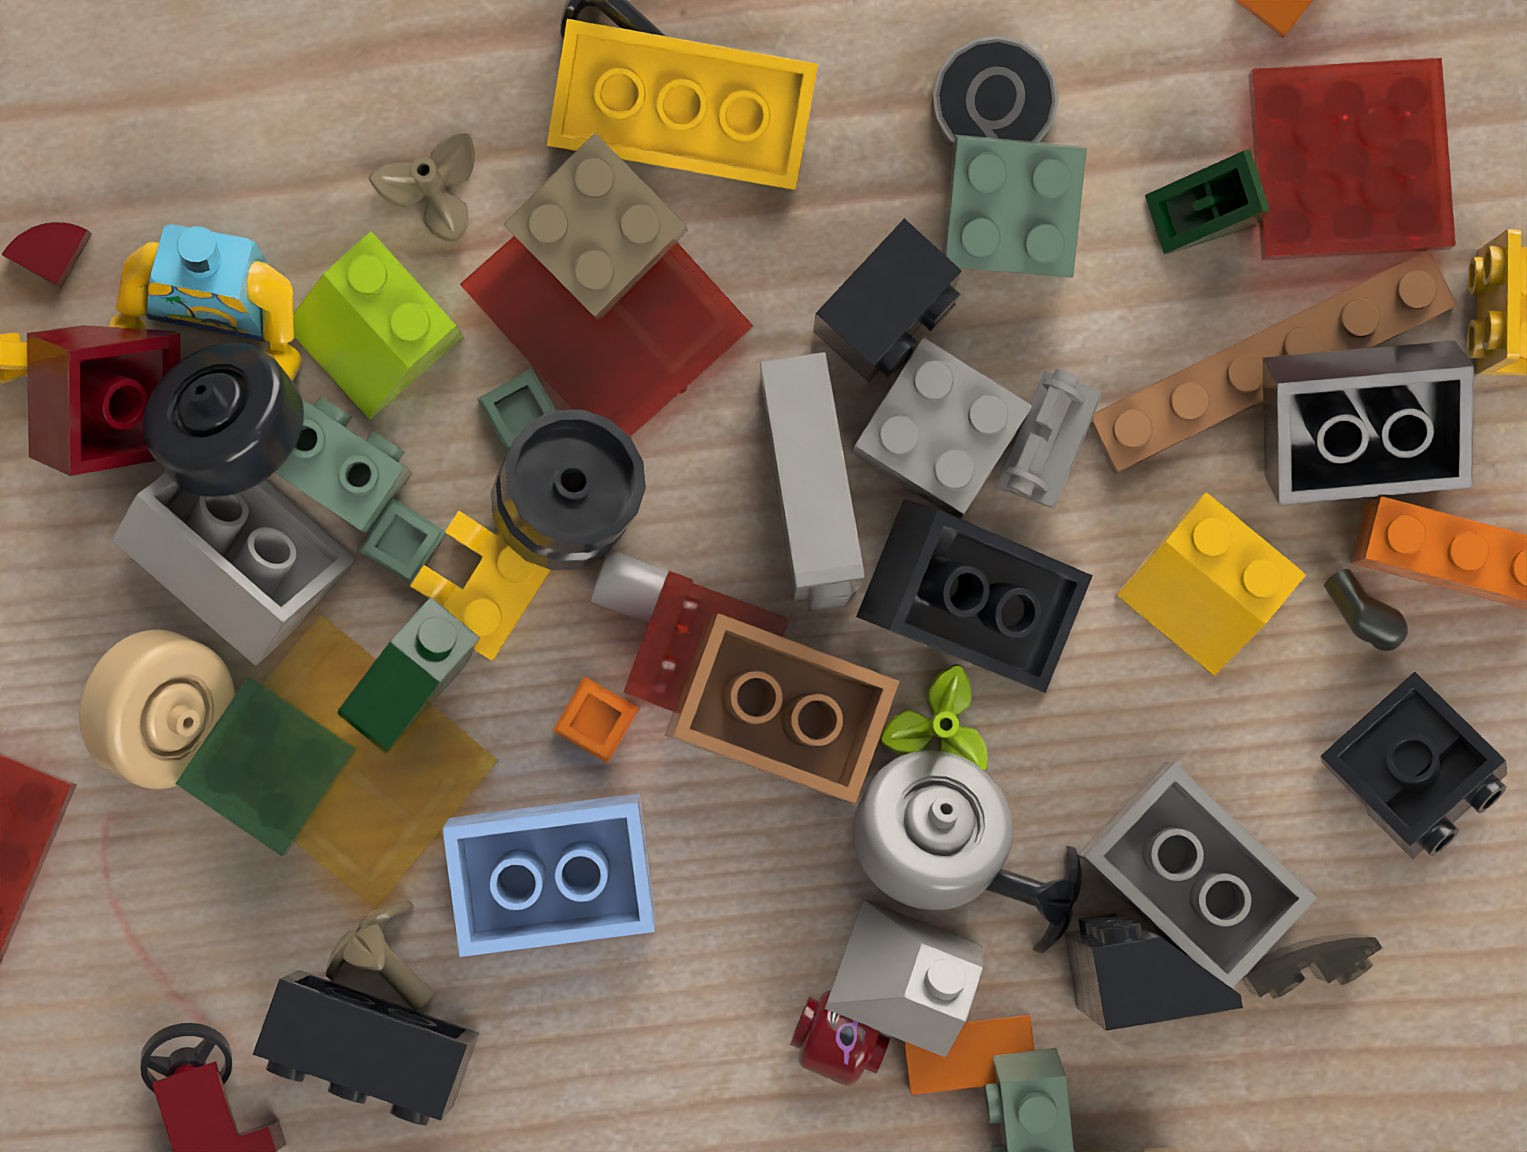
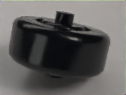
(223, 419)

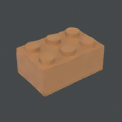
(782, 708)

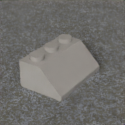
(235, 560)

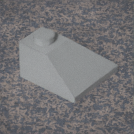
(906, 978)

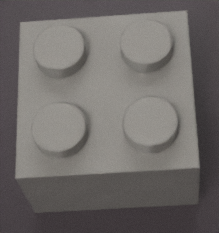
(941, 428)

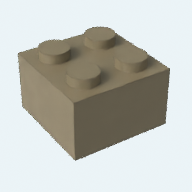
(596, 226)

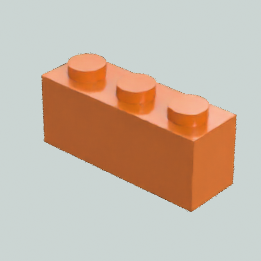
(1443, 551)

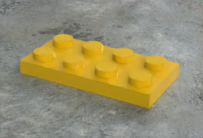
(683, 103)

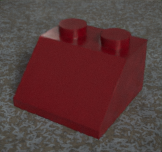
(92, 394)

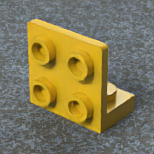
(1500, 284)

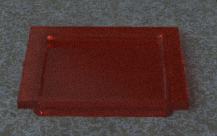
(629, 359)

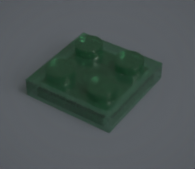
(266, 766)

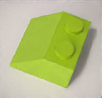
(372, 326)

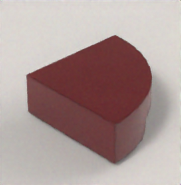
(49, 250)

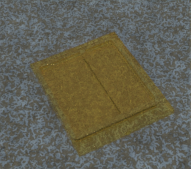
(382, 804)

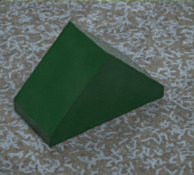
(1209, 203)

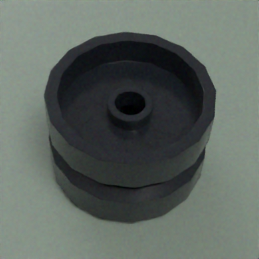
(567, 489)

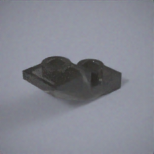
(1328, 957)

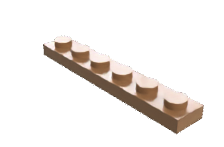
(1234, 377)

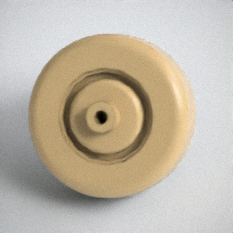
(153, 706)

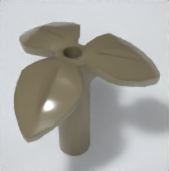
(428, 178)
(368, 951)

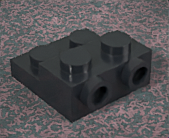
(1417, 767)

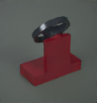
(195, 1097)

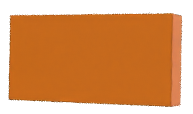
(970, 1057)

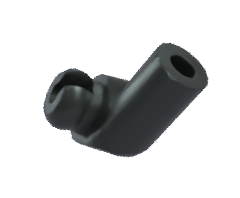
(1365, 615)

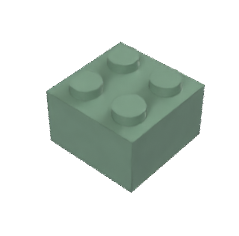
(1014, 205)

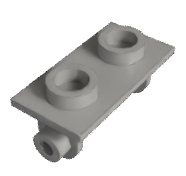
(1050, 438)

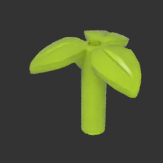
(947, 697)

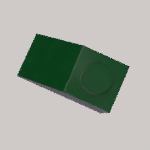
(409, 675)

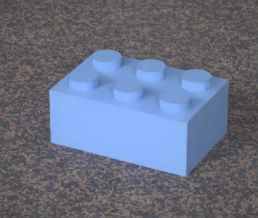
(549, 875)

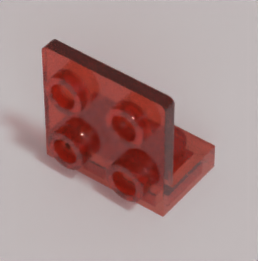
(676, 633)

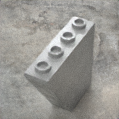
(811, 481)

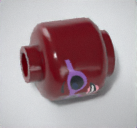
(837, 1044)

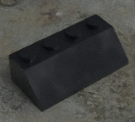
(1138, 977)

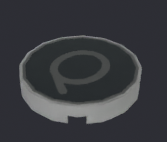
(995, 92)

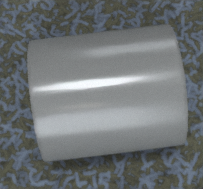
(629, 586)

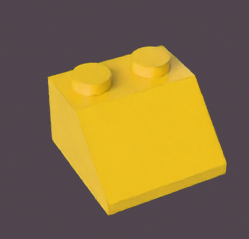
(1210, 584)

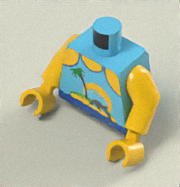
(209, 285)

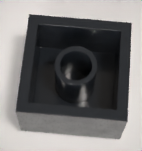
(887, 301)

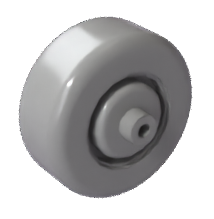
(932, 830)

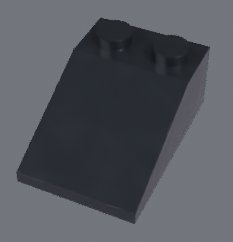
(974, 595)

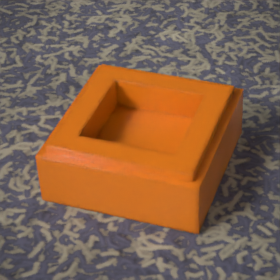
(596, 719)

